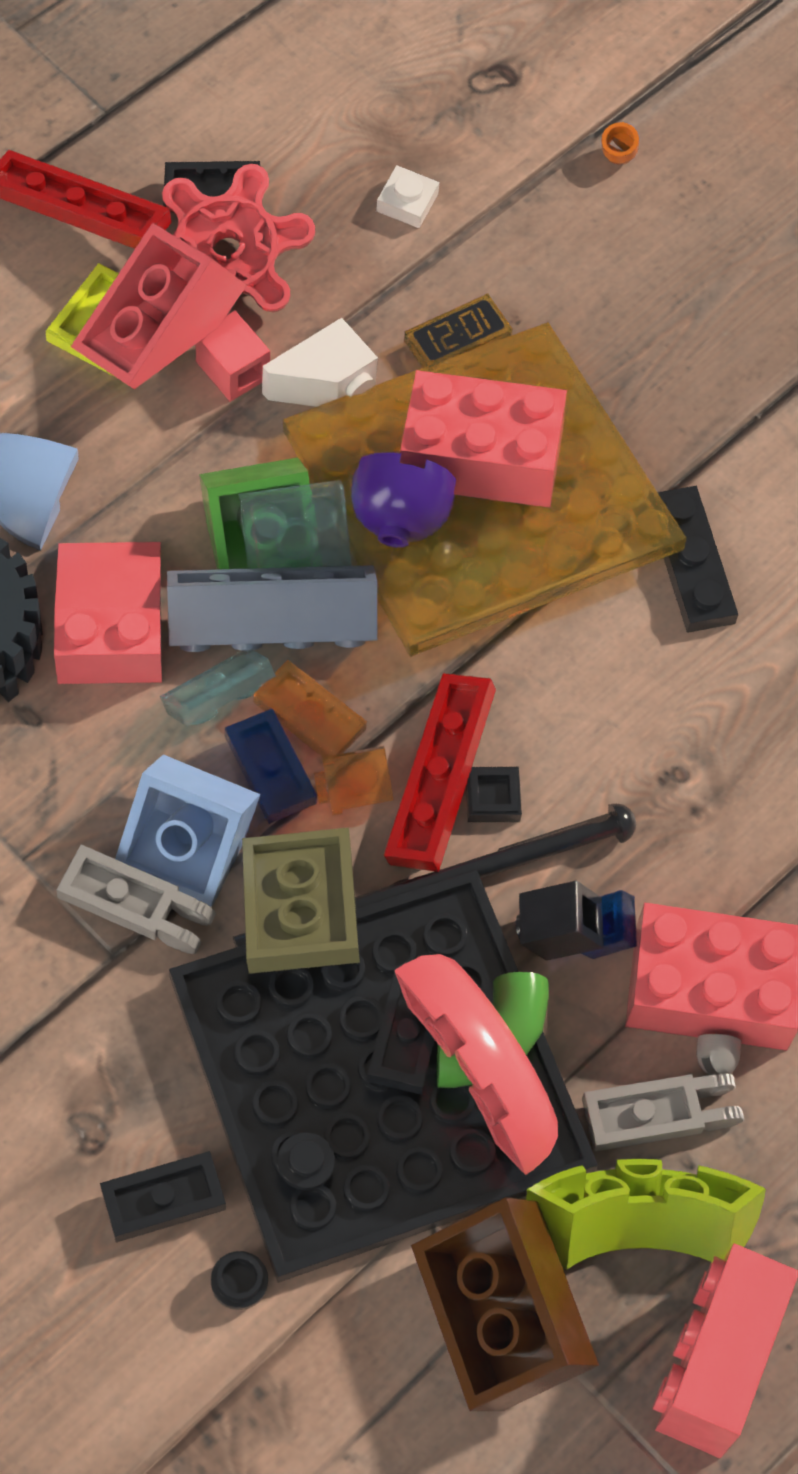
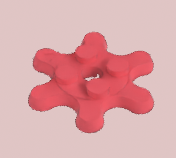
(241, 217)

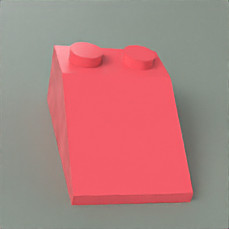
(157, 308)
(108, 613)

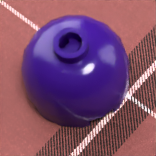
(401, 499)

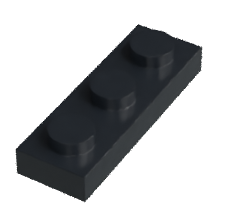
(698, 570)

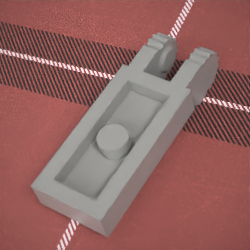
(132, 898)
(657, 1110)

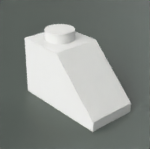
(321, 368)

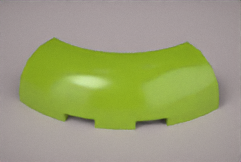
(647, 1209)

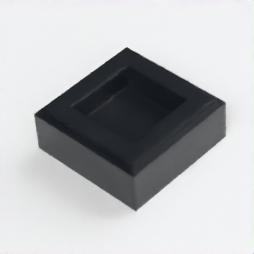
(493, 795)

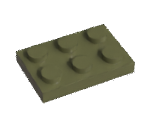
(299, 901)

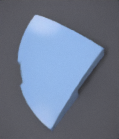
(31, 484)

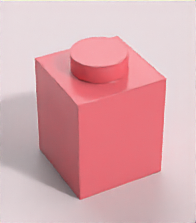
(233, 356)

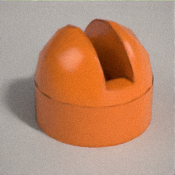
(625, 137)

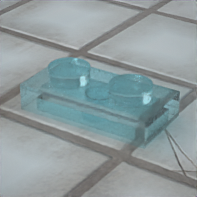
(231, 679)

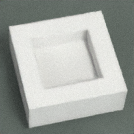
(407, 196)

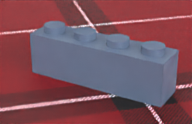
(272, 607)

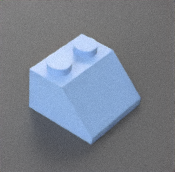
(186, 827)

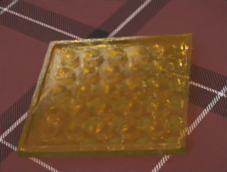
(492, 553)

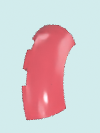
(488, 1054)

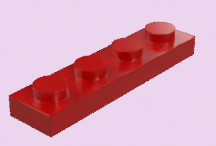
(78, 200)
(440, 772)

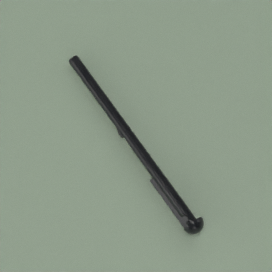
(618, 822)

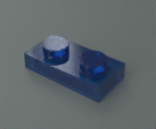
(270, 765)

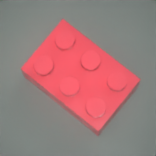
(489, 435)
(714, 976)
(724, 1350)

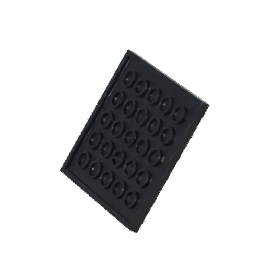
(296, 1056)

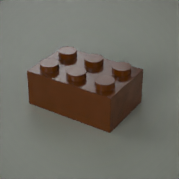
(504, 1305)

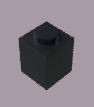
(560, 920)

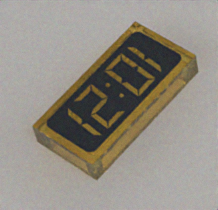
(457, 331)

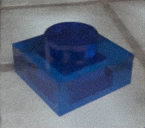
(618, 924)

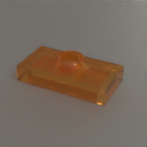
(310, 711)

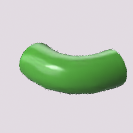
(522, 1004)

